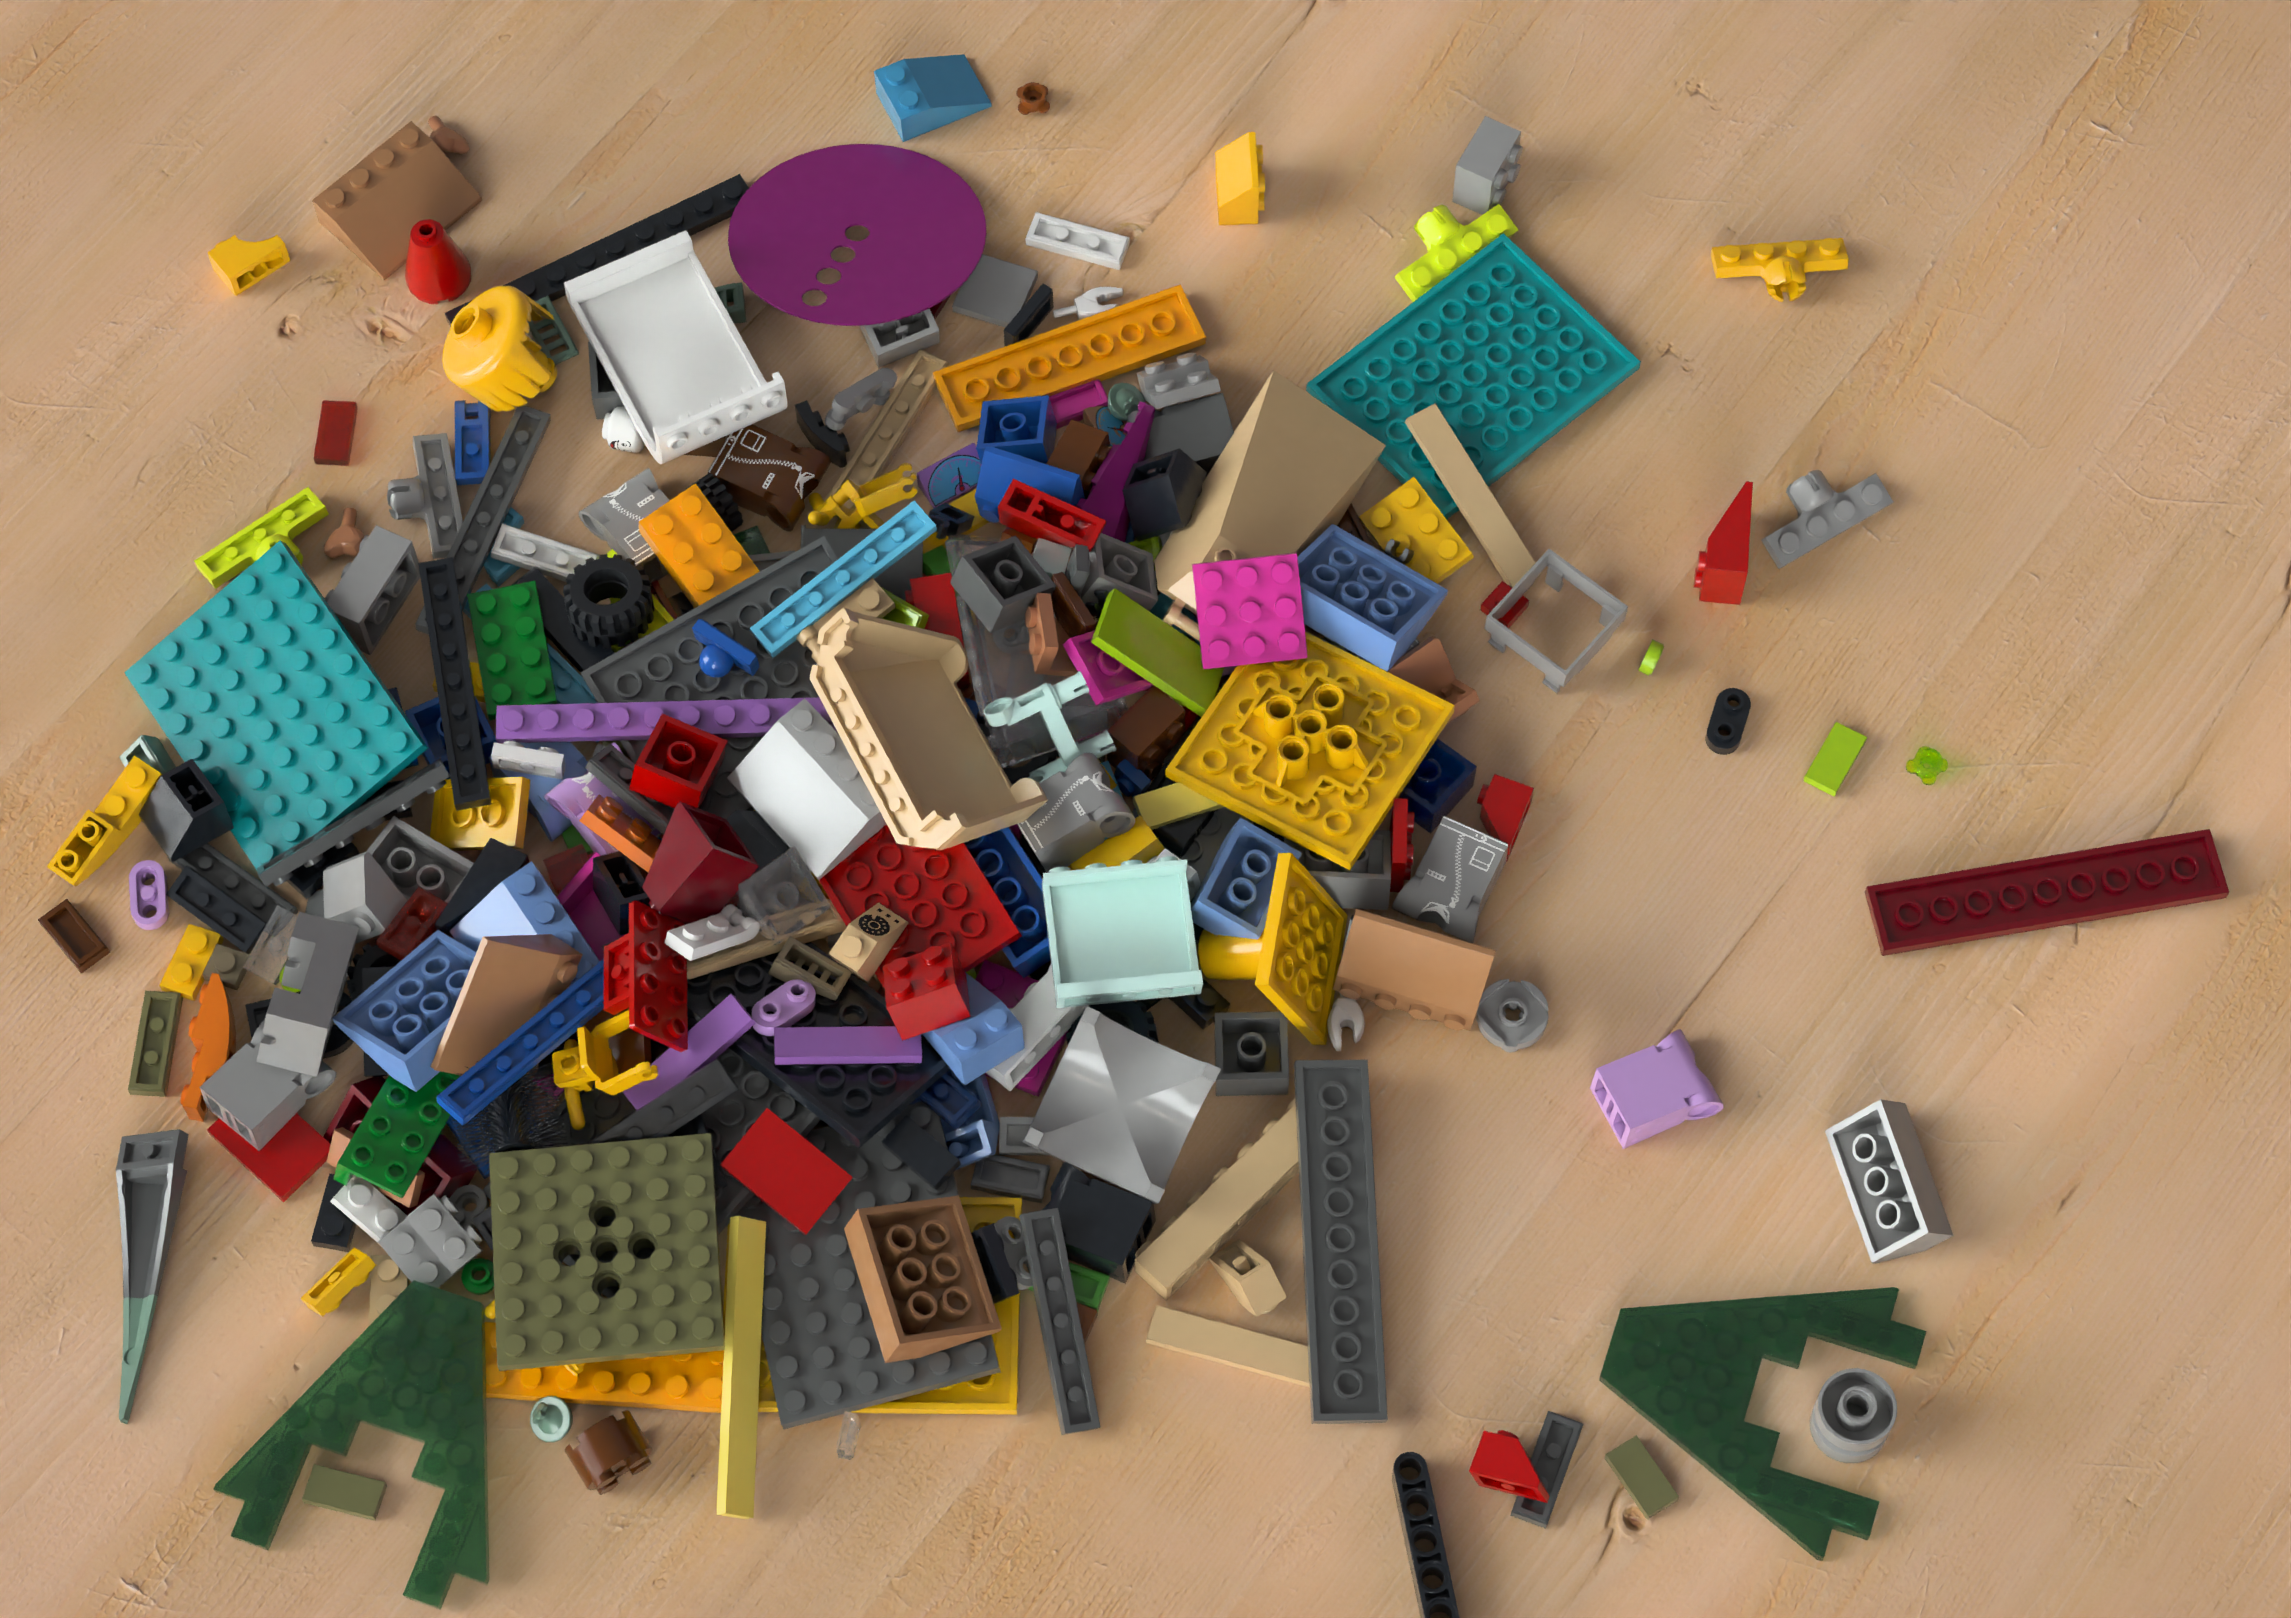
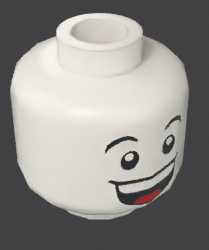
(621, 431)

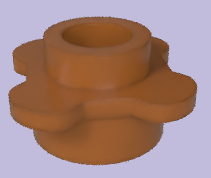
(1032, 91)

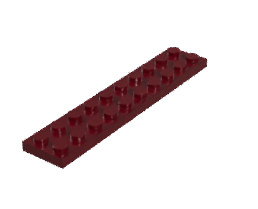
(2046, 892)

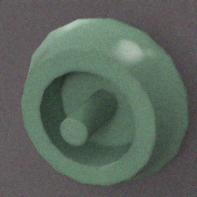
(1123, 400)
(551, 1419)

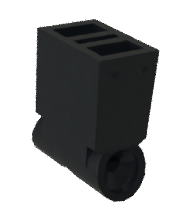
(1100, 1222)

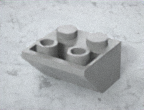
(901, 337)

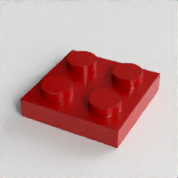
(1401, 848)

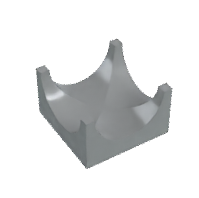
(1120, 1106)

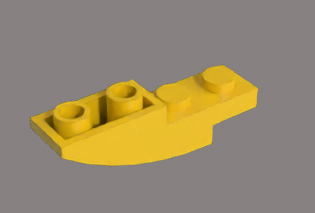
(107, 827)

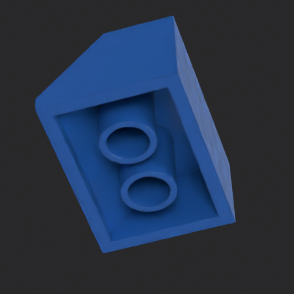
(1001, 467)

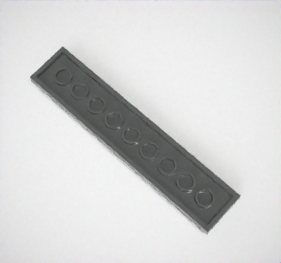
(1340, 1242)

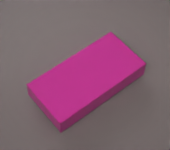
(1070, 403)

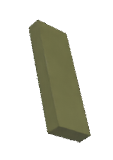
(155, 1043)

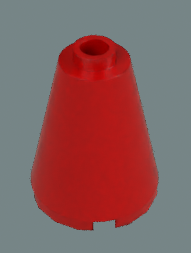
(435, 264)

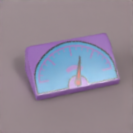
(950, 476)

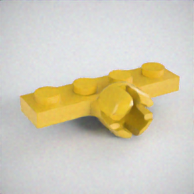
(1780, 263)

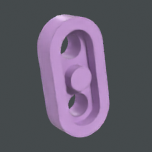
(149, 897)
(785, 1005)

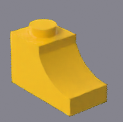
(245, 262)

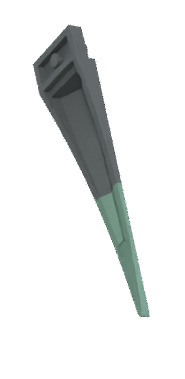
(149, 1198)

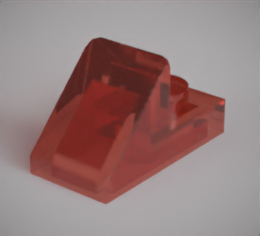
(412, 924)

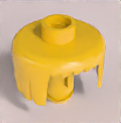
(492, 354)

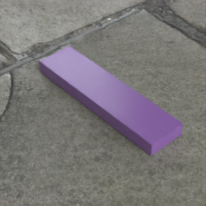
(705, 1043)
(844, 1045)

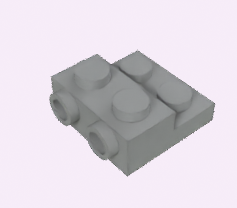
(1177, 381)
(432, 1242)

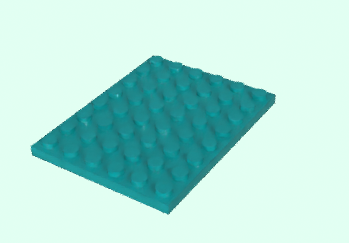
(1497, 356)
(276, 706)

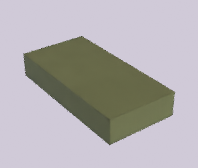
(1641, 1477)
(344, 1492)

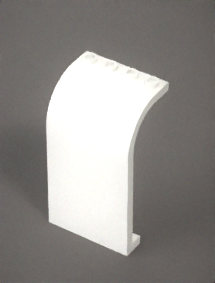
(672, 349)

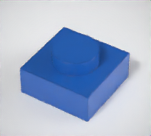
(1130, 780)

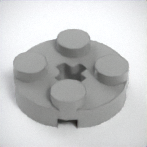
(1512, 995)

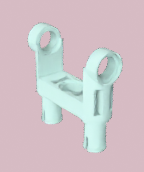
(1048, 701)

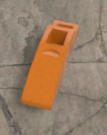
(214, 1037)

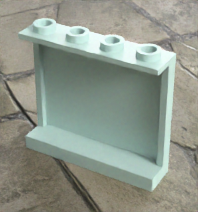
(1121, 932)

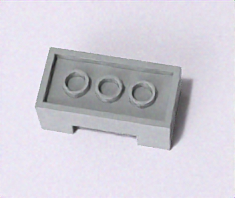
(301, 1023)

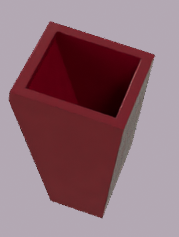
(697, 865)

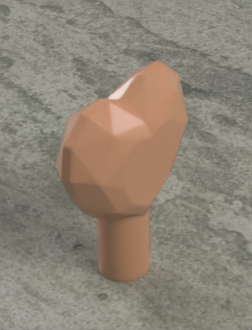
(446, 138)
(346, 538)

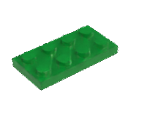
(512, 647)

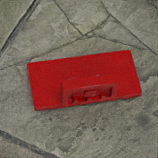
(648, 978)

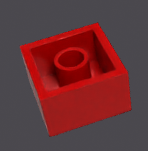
(678, 763)
(926, 991)

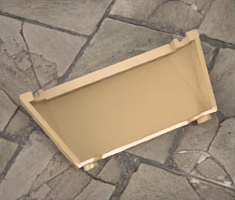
(914, 733)

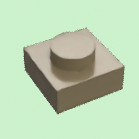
(228, 964)

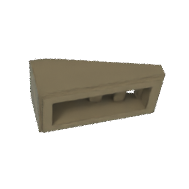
(804, 955)

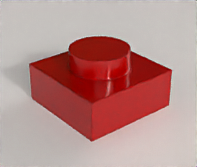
(1496, 596)

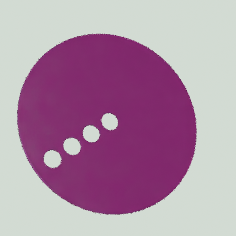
(919, 246)

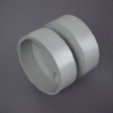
(1853, 1415)

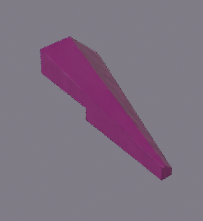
(1106, 494)

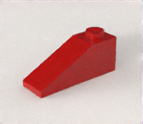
(1048, 517)

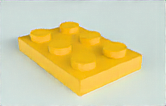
(1419, 526)
(474, 827)

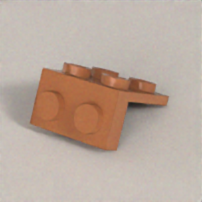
(1047, 639)
(1431, 671)

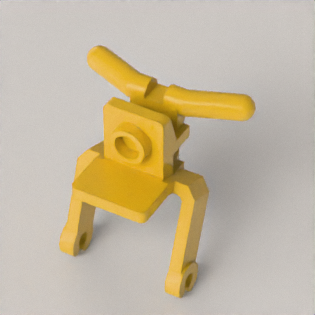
(866, 498)
(593, 1061)

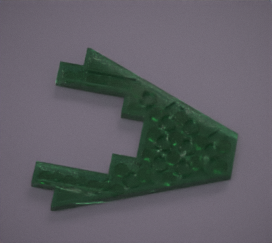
(1695, 1374)
(411, 1375)

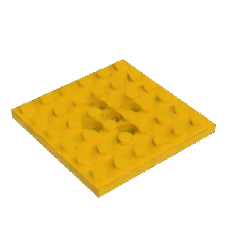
(1309, 713)

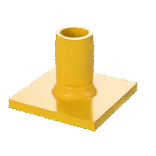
(1295, 954)

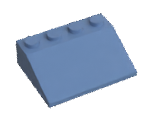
(1364, 597)
(523, 907)
(409, 1008)

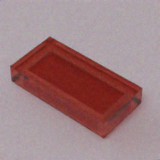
(335, 433)

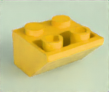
(1240, 181)

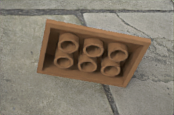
(391, 192)
(1413, 970)
(502, 991)
(921, 1277)

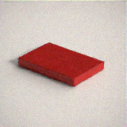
(284, 1161)
(786, 1171)

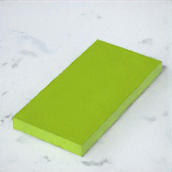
(1155, 652)

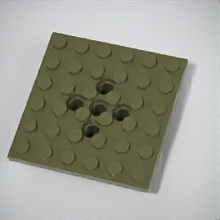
(550, 1207)

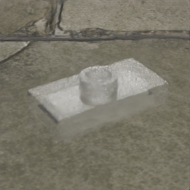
(272, 946)

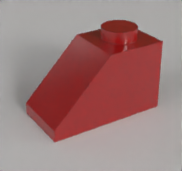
(1504, 808)
(1506, 1467)

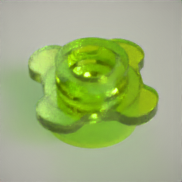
(1931, 757)

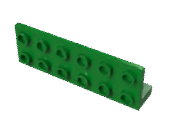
(396, 1135)

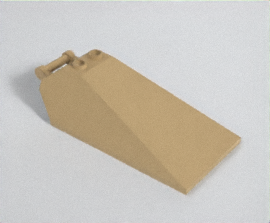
(1270, 490)

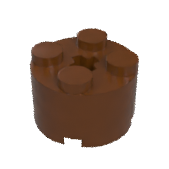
(610, 1451)

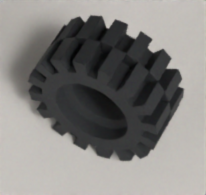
(720, 500)

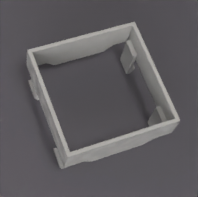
(1612, 615)

